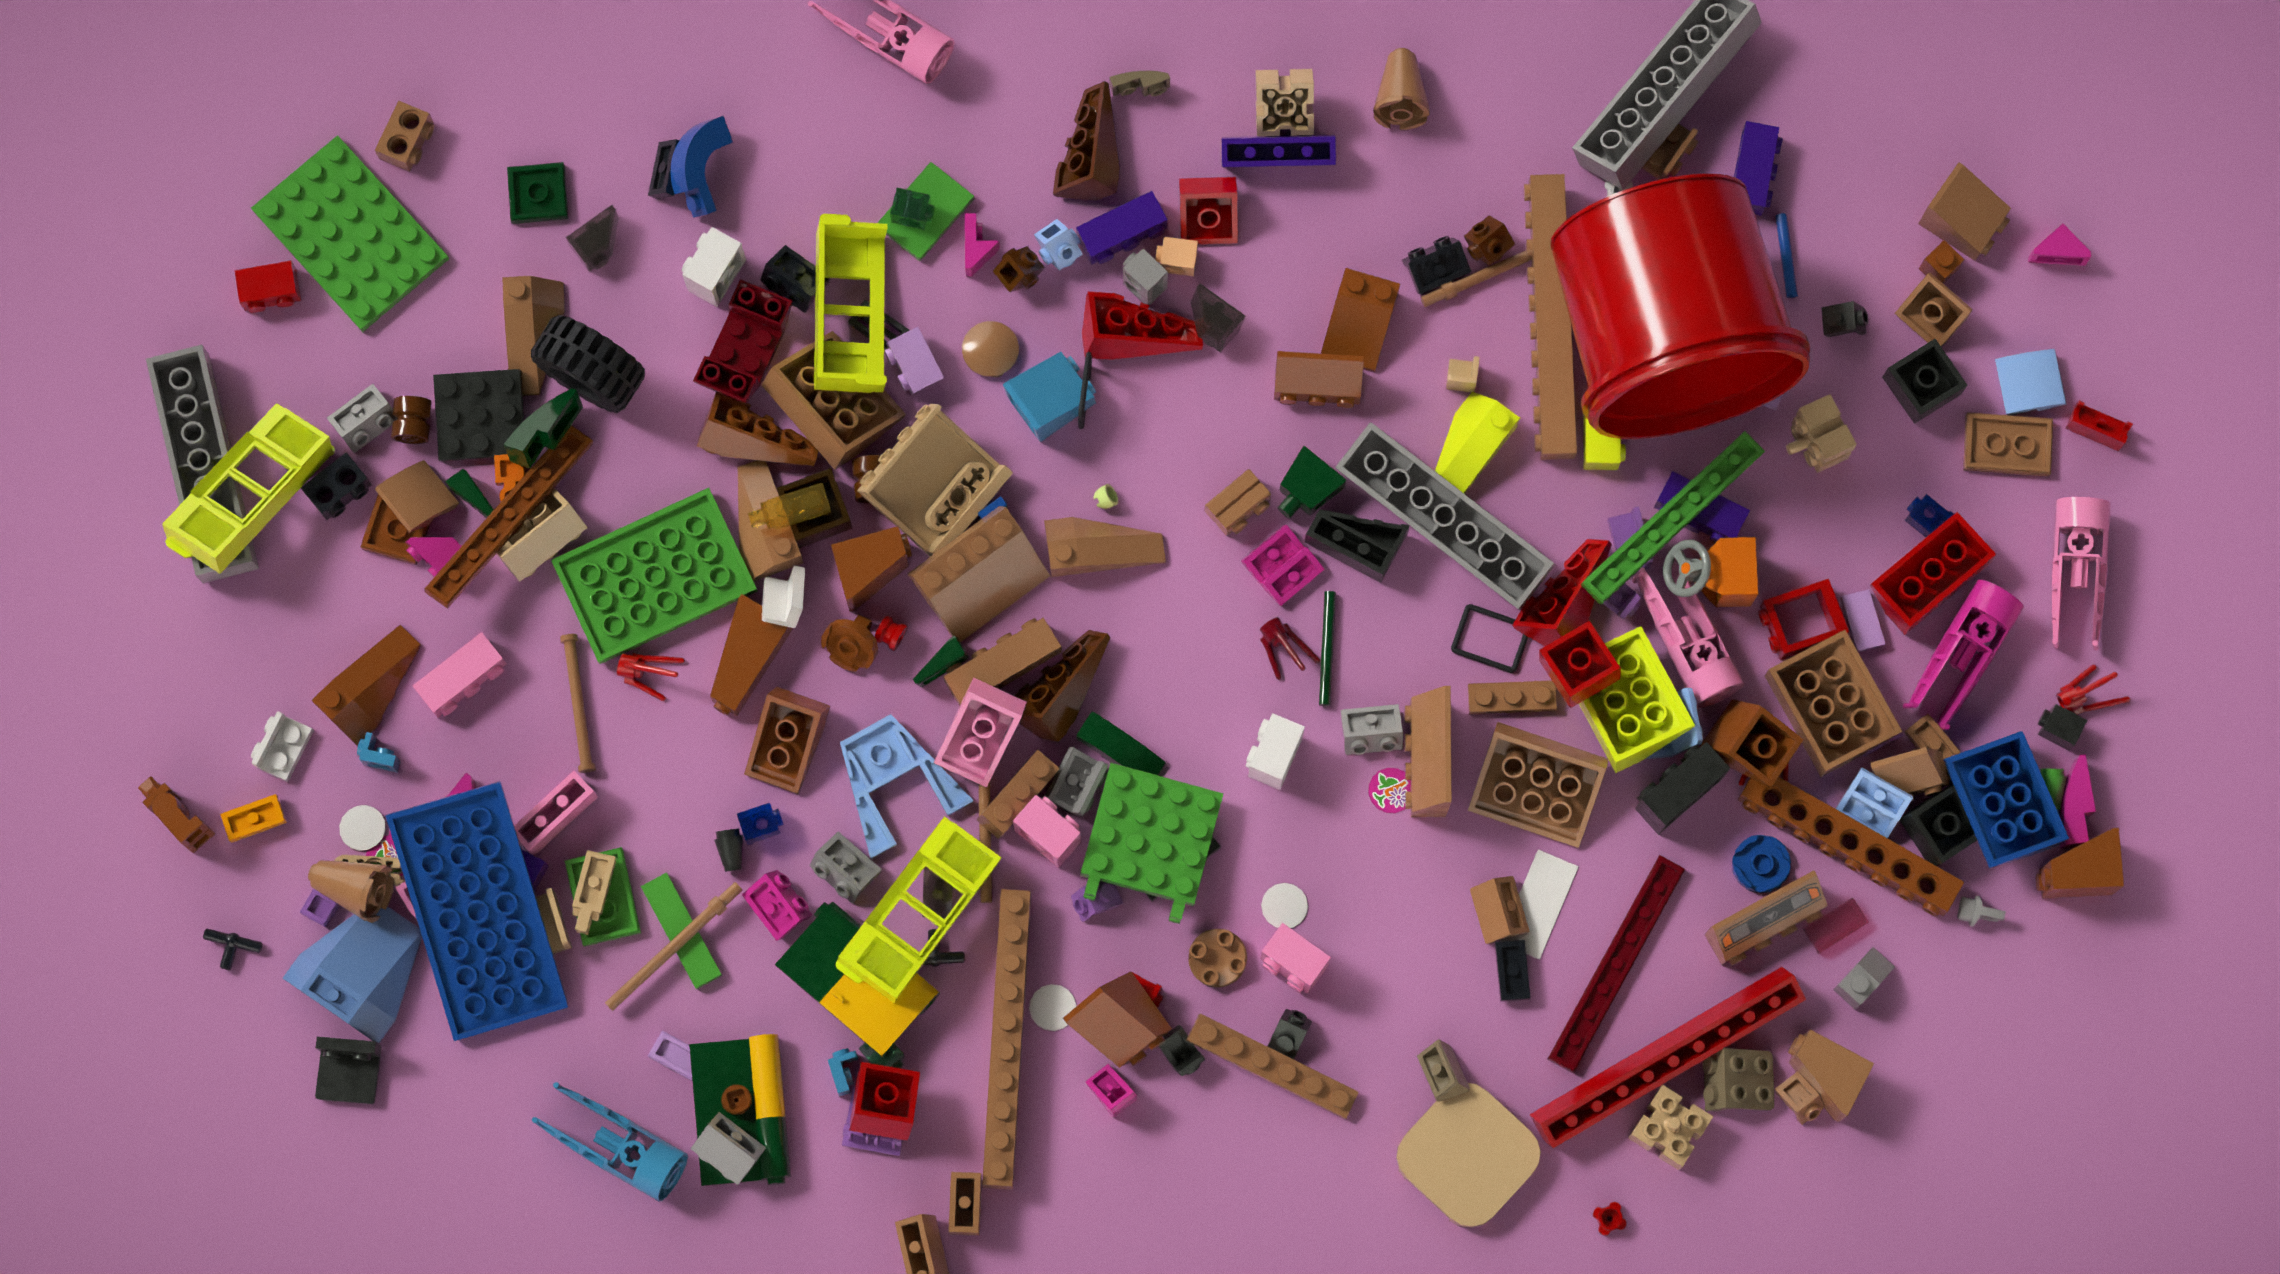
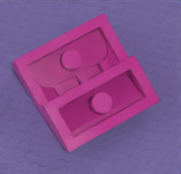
(1282, 565)

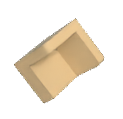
(1462, 374)

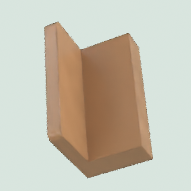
(1499, 909)

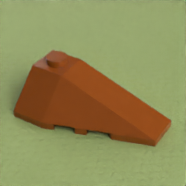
(741, 433)
(365, 688)

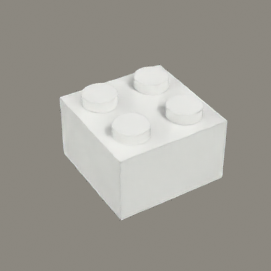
(713, 266)
(1275, 753)

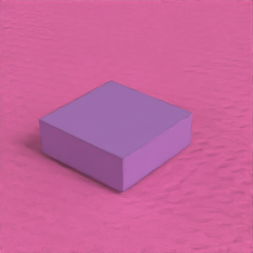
(319, 908)

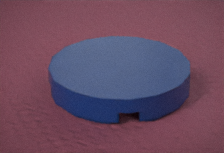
(1761, 864)

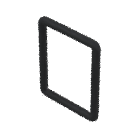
(1086, 376)
(1481, 659)

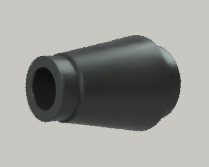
(730, 848)

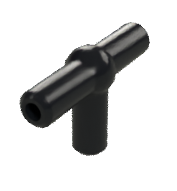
(232, 942)
(938, 957)

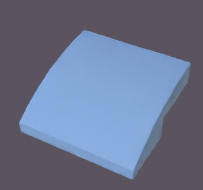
(2030, 381)
(1874, 802)

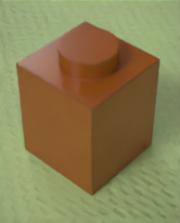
(1942, 262)

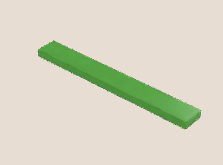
(1672, 518)

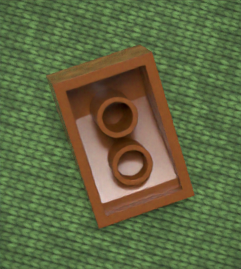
(1361, 317)
(786, 739)

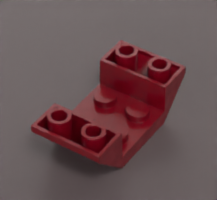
(745, 342)

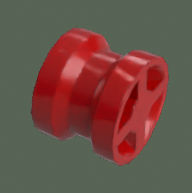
(890, 633)

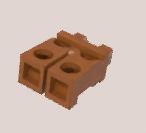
(174, 815)

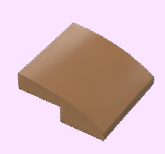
(416, 496)

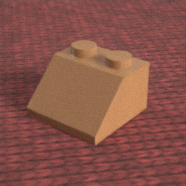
(1914, 771)

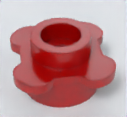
(1606, 1226)

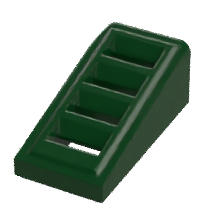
(465, 488)
(948, 655)

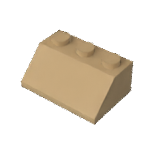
(541, 536)

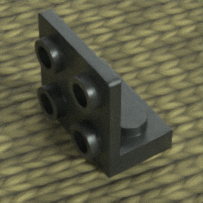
(347, 1070)

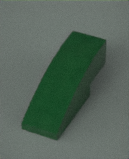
(543, 428)
(1117, 745)

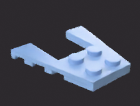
(882, 755)

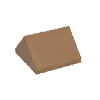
(1933, 310)

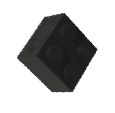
(1924, 381)
(1939, 826)

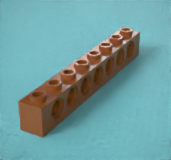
(1944, 884)

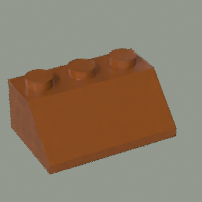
(1318, 378)

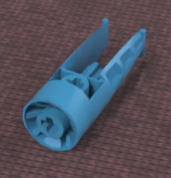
(656, 1169)

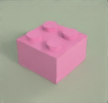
(1047, 830)
(1294, 959)

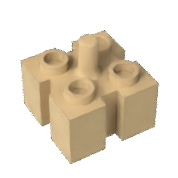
(1284, 102)
(1822, 434)
(1670, 1127)

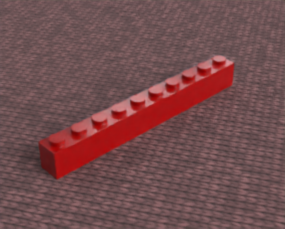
(1667, 1057)

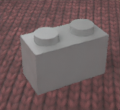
(728, 1148)

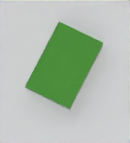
(949, 202)
(619, 912)

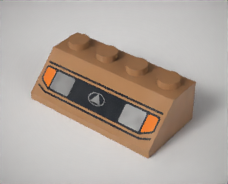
(1767, 918)

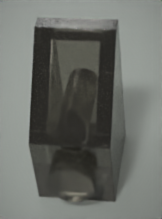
(595, 239)
(1215, 318)
(937, 894)

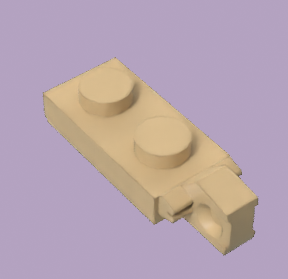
(592, 889)

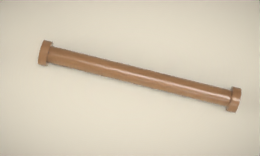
(577, 703)

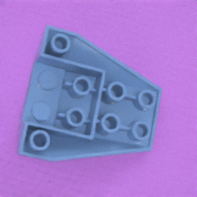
(360, 970)

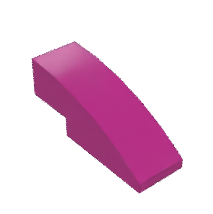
(2077, 803)

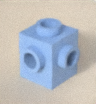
(1058, 245)

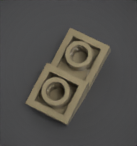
(1149, 82)

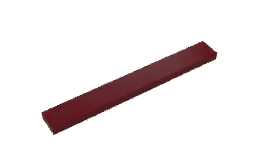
(1616, 964)

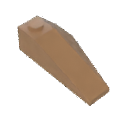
(528, 307)
(1095, 546)
(762, 549)

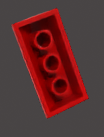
(1931, 572)

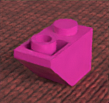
(433, 550)

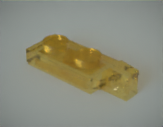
(791, 508)

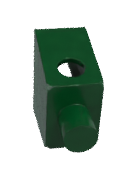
(1309, 484)

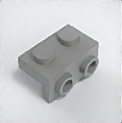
(1076, 782)

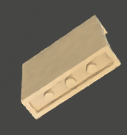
(920, 470)

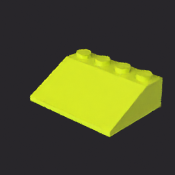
(1639, 709)

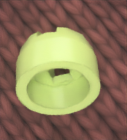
(1106, 496)

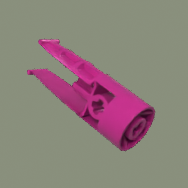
(1991, 610)

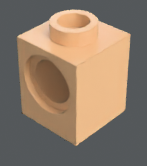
(1177, 255)

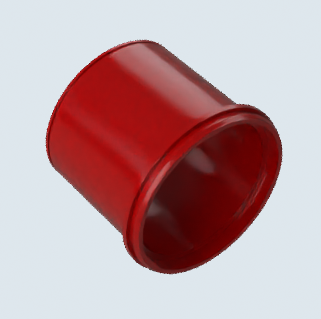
(1675, 307)

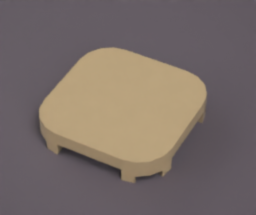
(1468, 1156)

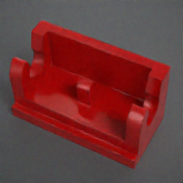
(2098, 426)

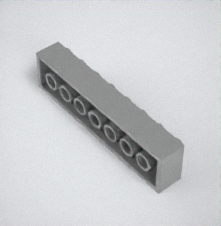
(1665, 88)
(196, 438)
(1445, 516)

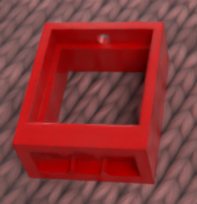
(1828, 605)

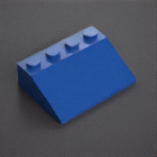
(2006, 800)

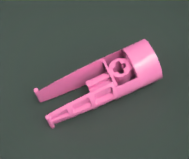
(923, 54)
(2080, 520)
(1713, 675)

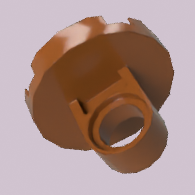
(850, 643)

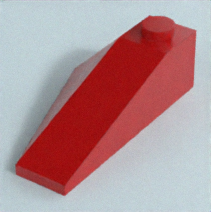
(1129, 330)
(1564, 601)

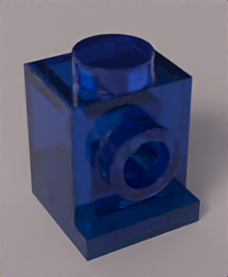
(1918, 519)
(750, 818)

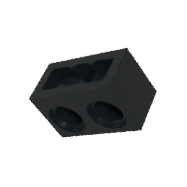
(332, 481)

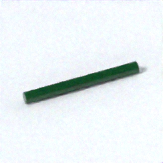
(1327, 648)

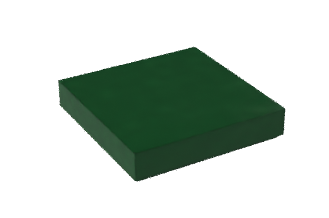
(537, 193)

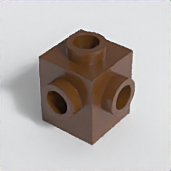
(1488, 240)
(1019, 269)

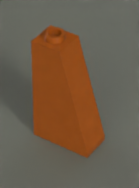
(746, 656)

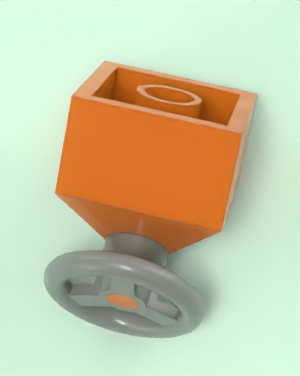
(1722, 573)

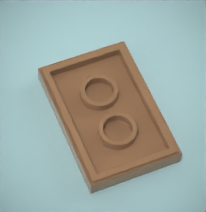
(2008, 444)

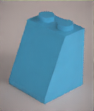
(1048, 395)

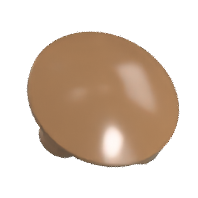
(990, 349)
(1217, 958)

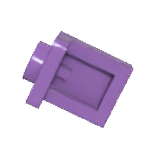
(1624, 601)
(1106, 899)

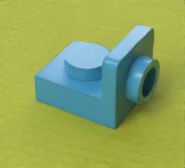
(380, 759)
(841, 1076)

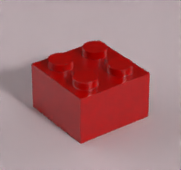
(1579, 664)
(884, 1101)

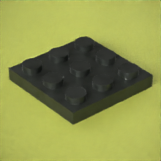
(476, 412)

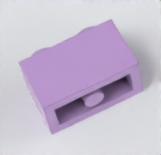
(913, 360)

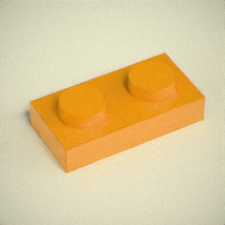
(253, 818)

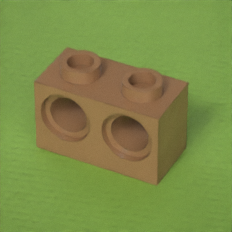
(397, 134)

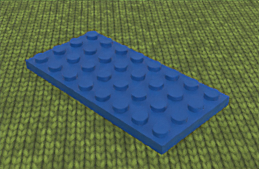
(477, 910)

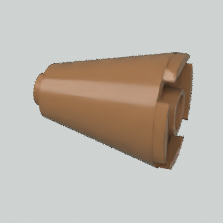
(1401, 93)
(354, 886)

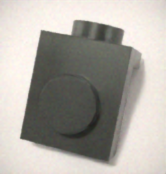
(1844, 319)
(1290, 1033)
(1181, 1053)

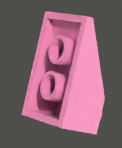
(980, 732)

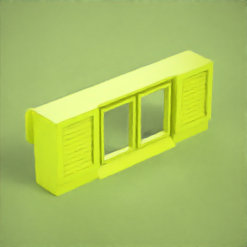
(856, 253)
(216, 534)
(882, 956)

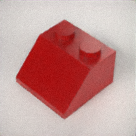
(1209, 210)

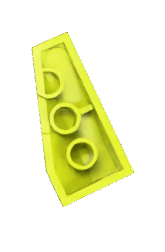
(1474, 439)

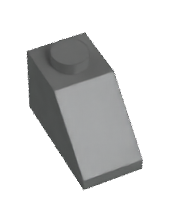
(1864, 978)

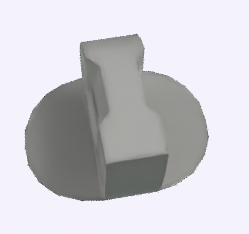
(1972, 910)

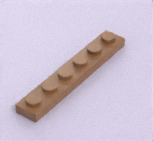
(1272, 1066)

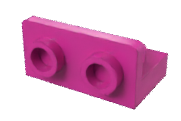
(777, 904)

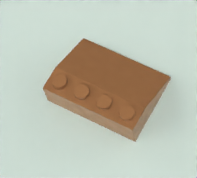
(833, 421)
(979, 573)
(1832, 703)
(1429, 753)
(1538, 784)

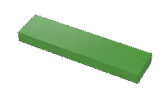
(674, 918)

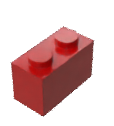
(267, 286)

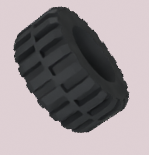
(588, 363)

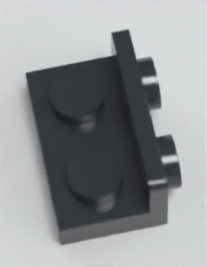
(1436, 264)
(791, 277)

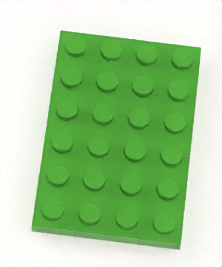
(350, 233)
(654, 575)

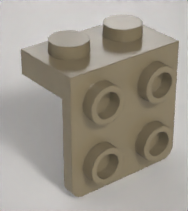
(1739, 1080)

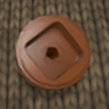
(736, 1099)

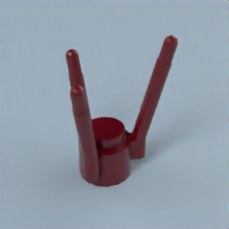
(1277, 633)

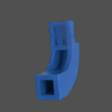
(690, 162)

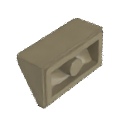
(1443, 1071)

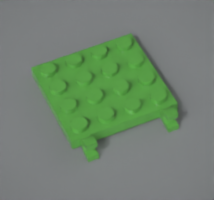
(1151, 836)

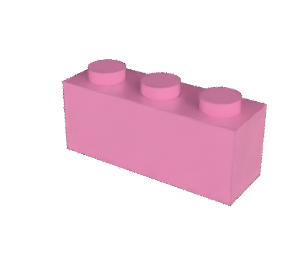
(460, 675)
(554, 813)

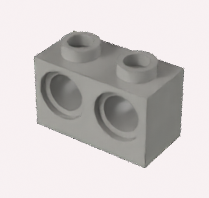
(1144, 276)

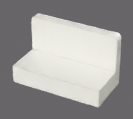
(784, 598)

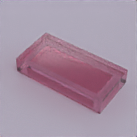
(1835, 925)

